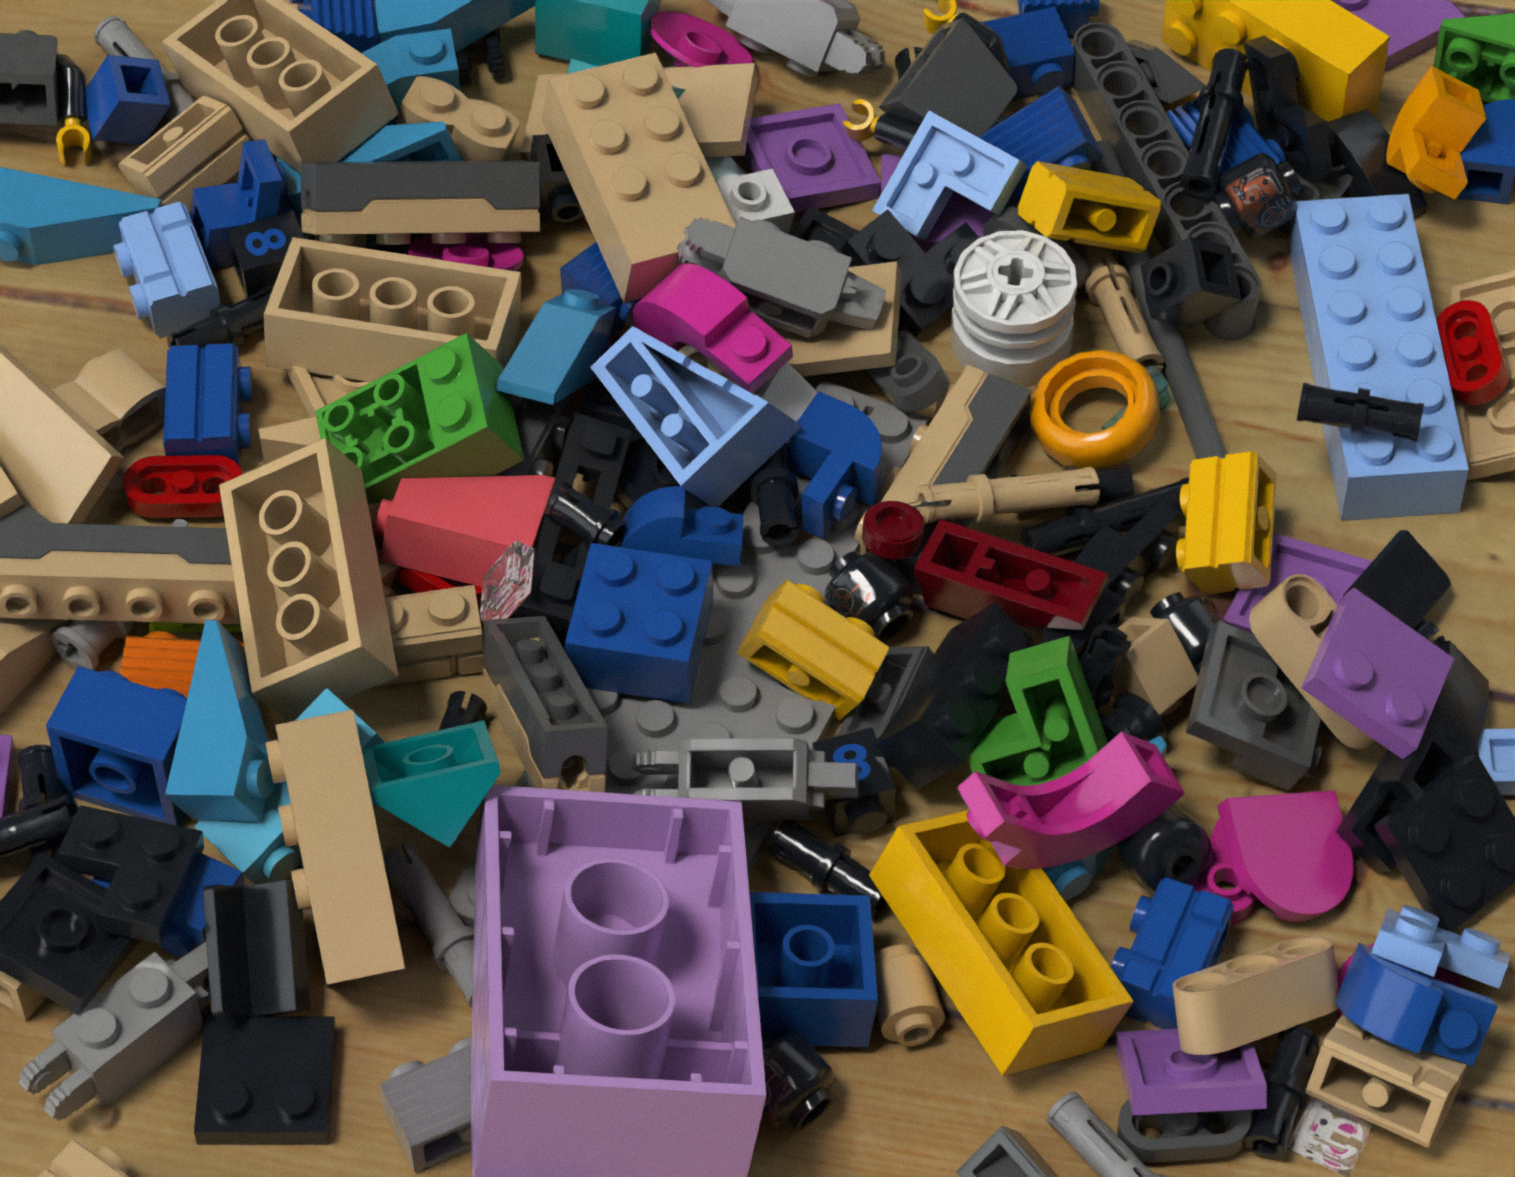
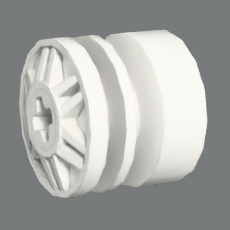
(1013, 306)

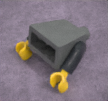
(956, 75)
(43, 89)

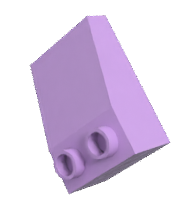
(613, 988)

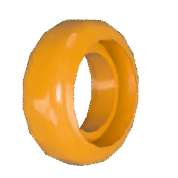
(1082, 373)

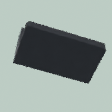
(255, 950)

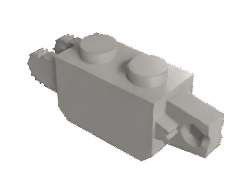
(808, 32)
(784, 277)
(767, 774)
(123, 1033)

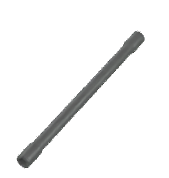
(1170, 343)

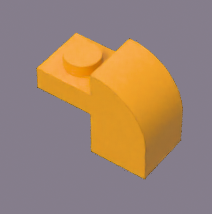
(1433, 132)

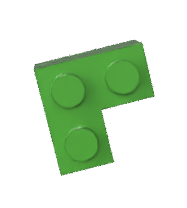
(1053, 723)

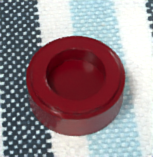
(893, 529)

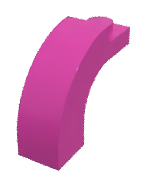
(716, 320)
(1076, 813)

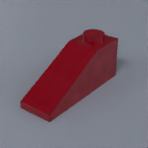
(970, 570)

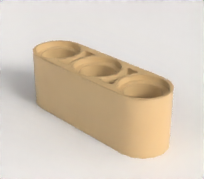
(1291, 628)
(1255, 995)

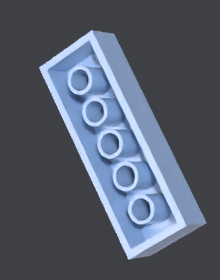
(1377, 330)

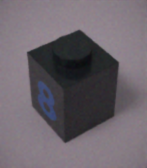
(261, 249)
(875, 785)

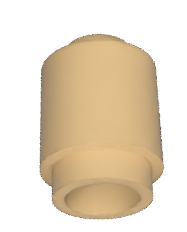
(907, 996)

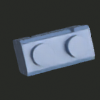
(168, 268)

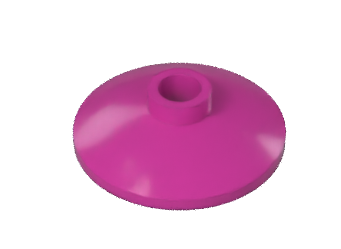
(696, 41)
(474, 252)

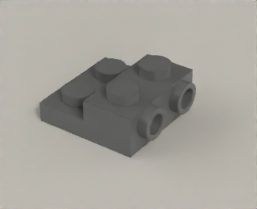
(1253, 710)

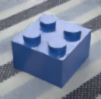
(640, 622)
(117, 743)
(815, 966)

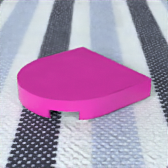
(1289, 851)

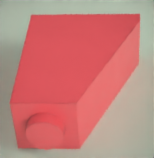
(460, 523)

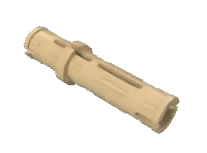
(1110, 289)
(986, 497)

